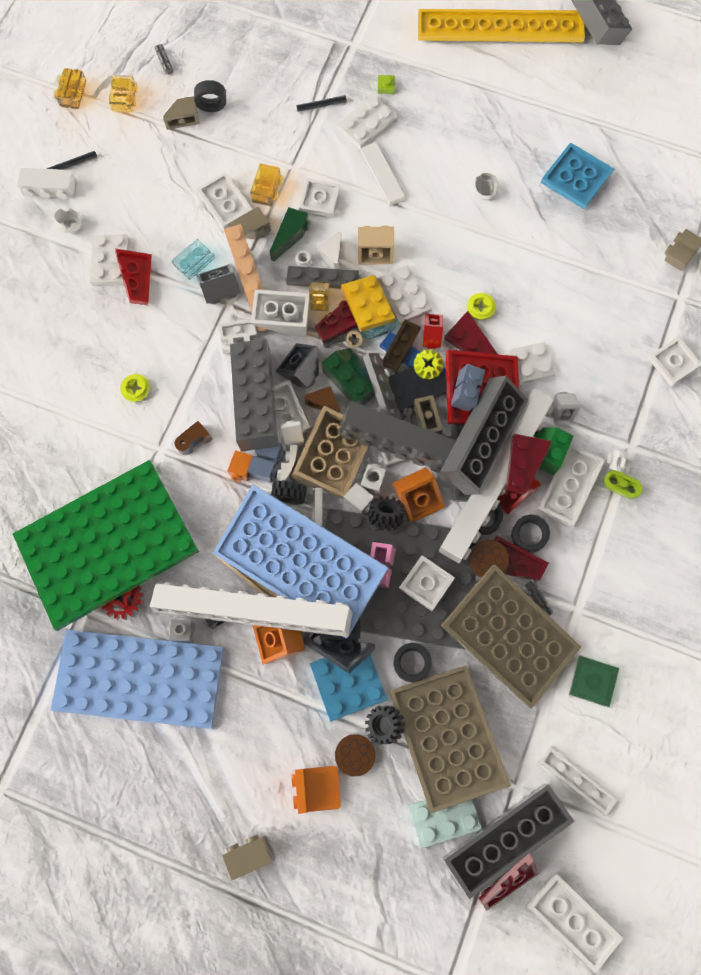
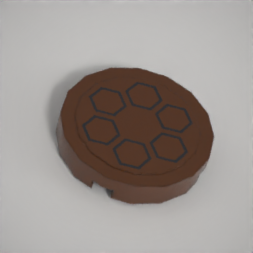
(486, 554)
(355, 755)

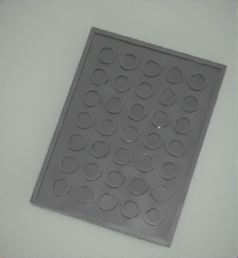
(390, 609)

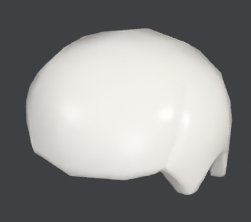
(485, 185)
(68, 221)

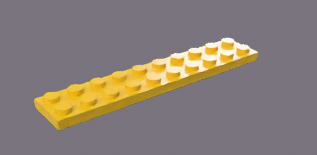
(500, 25)

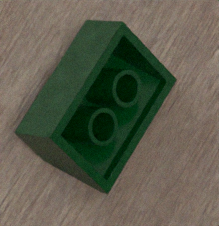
(349, 375)

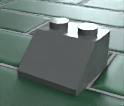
(218, 284)

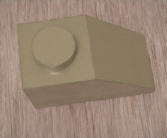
(181, 114)
(253, 224)

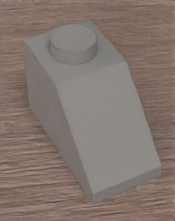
(565, 406)

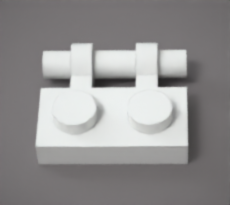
(236, 331)

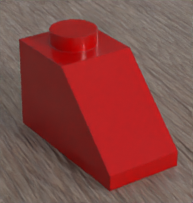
(433, 331)
(511, 501)

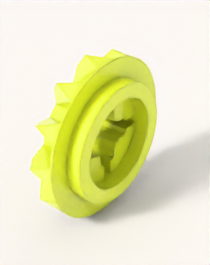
(487, 301)
(429, 372)
(130, 382)

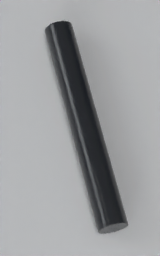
(321, 103)
(74, 161)

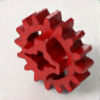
(128, 608)

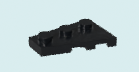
(342, 653)

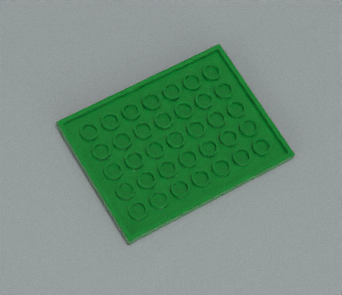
(104, 544)

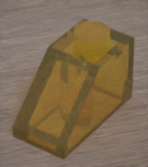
(319, 296)

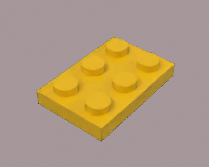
(368, 303)

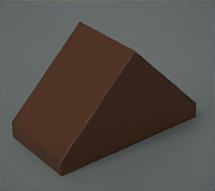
(322, 398)

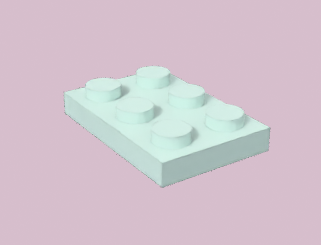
(444, 823)

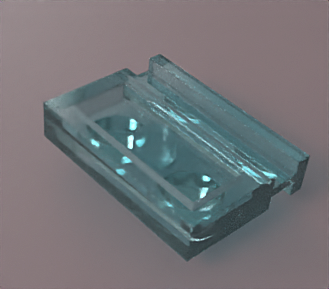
(193, 259)

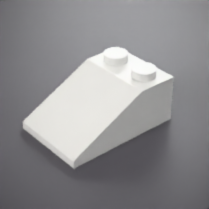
(281, 311)

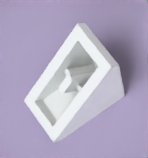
(331, 250)

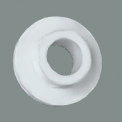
(303, 255)

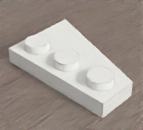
(288, 406)

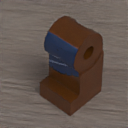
(191, 437)

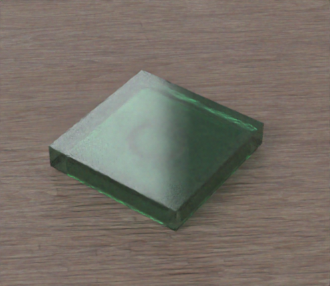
(593, 681)

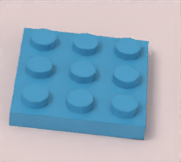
(577, 175)
(347, 692)

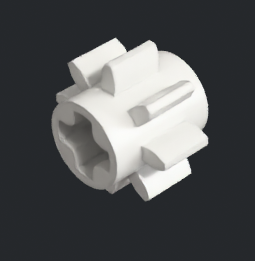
(618, 460)

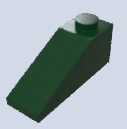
(290, 232)

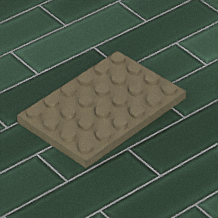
(511, 636)
(449, 739)

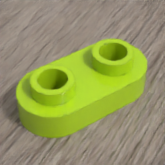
(622, 484)

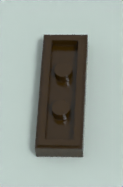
(400, 346)

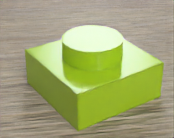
(386, 84)

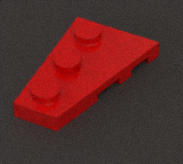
(135, 272)

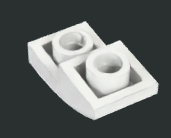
(292, 434)
(287, 468)

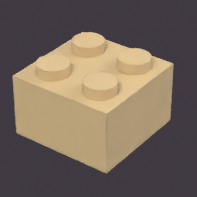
(375, 245)

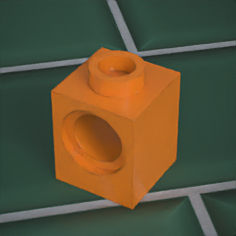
(239, 466)

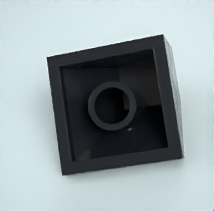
(300, 365)

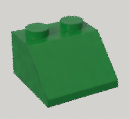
(558, 449)

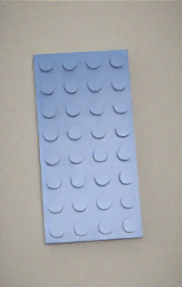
(297, 555)
(138, 679)

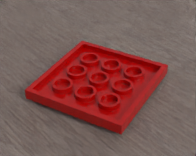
(494, 366)

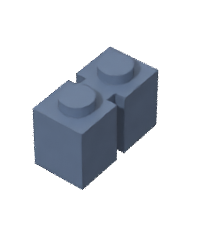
(467, 394)
(264, 464)

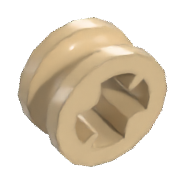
(349, 342)

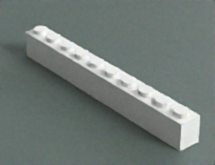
(478, 506)
(252, 609)

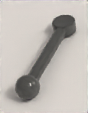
(327, 344)

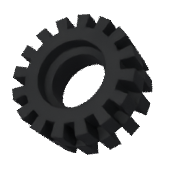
(289, 492)
(379, 513)
(374, 725)

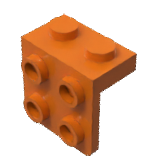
(316, 789)

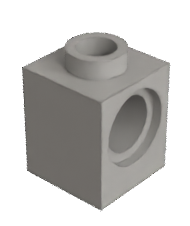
(182, 631)

